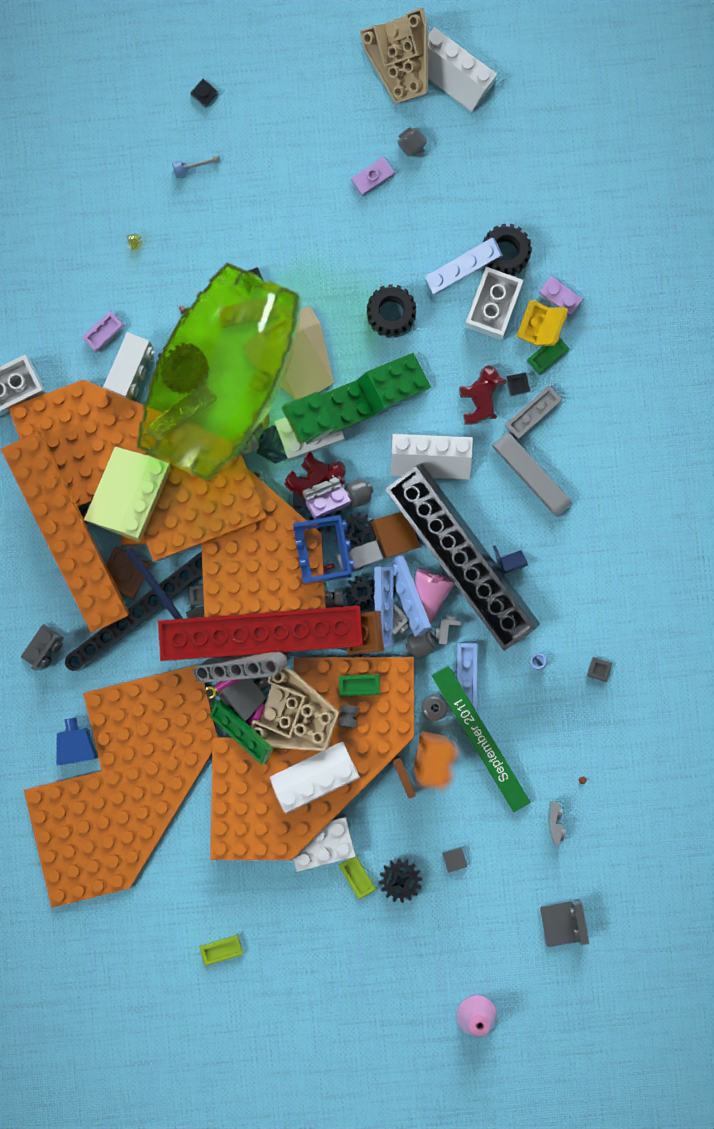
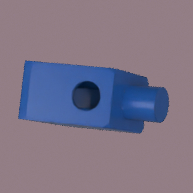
(74, 744)

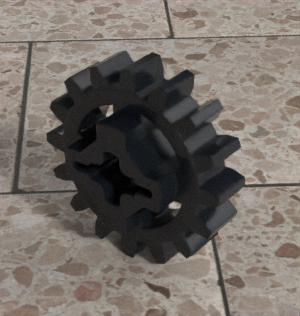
(367, 530)
(409, 875)

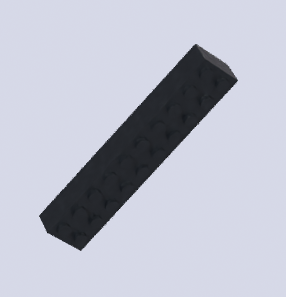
(462, 556)

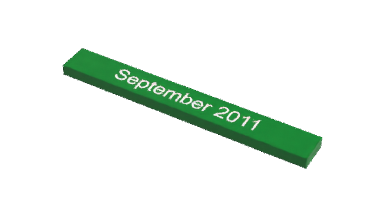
(481, 738)

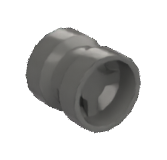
(337, 595)
(348, 716)

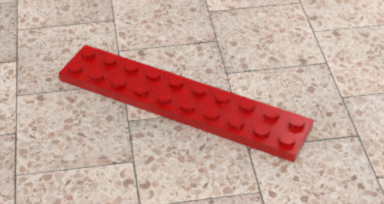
(260, 633)

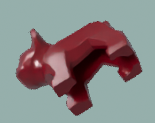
(481, 395)
(316, 473)

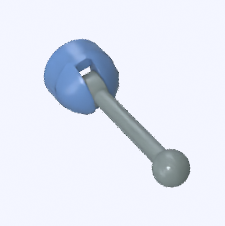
(181, 168)

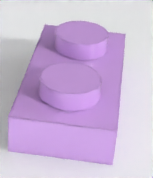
(560, 295)
(328, 503)

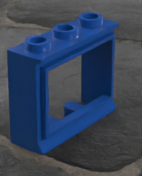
(344, 547)

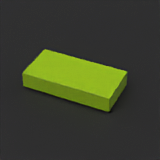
(357, 877)
(221, 950)

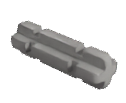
(321, 489)

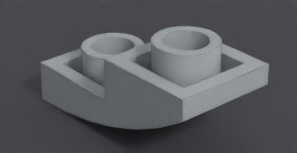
(363, 555)
(556, 829)

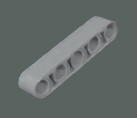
(532, 474)
(240, 667)

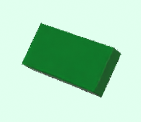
(547, 356)
(359, 685)

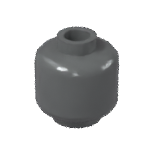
(412, 142)
(358, 492)
(421, 645)
(430, 701)

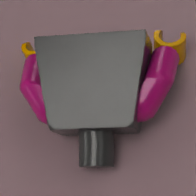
(242, 697)

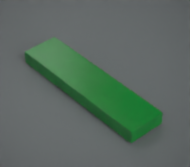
(241, 732)

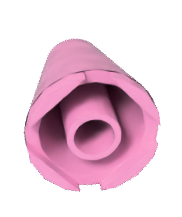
(432, 591)
(476, 1015)

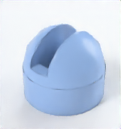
(541, 658)

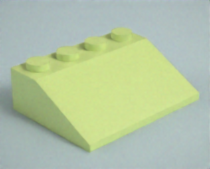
(128, 493)

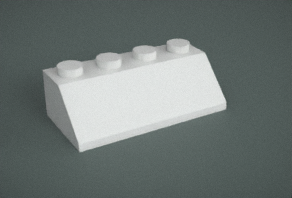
(457, 71)
(441, 455)
(314, 778)

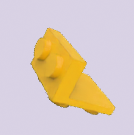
(541, 324)

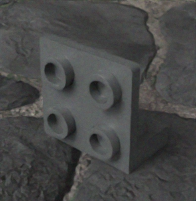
(42, 648)
(564, 923)

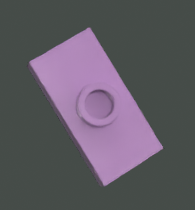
(372, 176)
(103, 331)

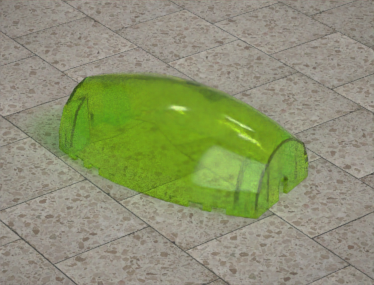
(219, 373)

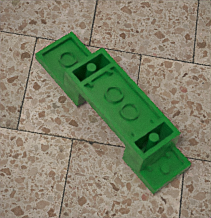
(368, 396)

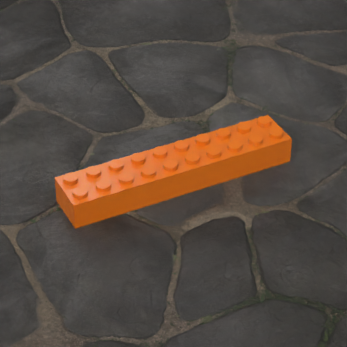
(65, 531)
(434, 760)

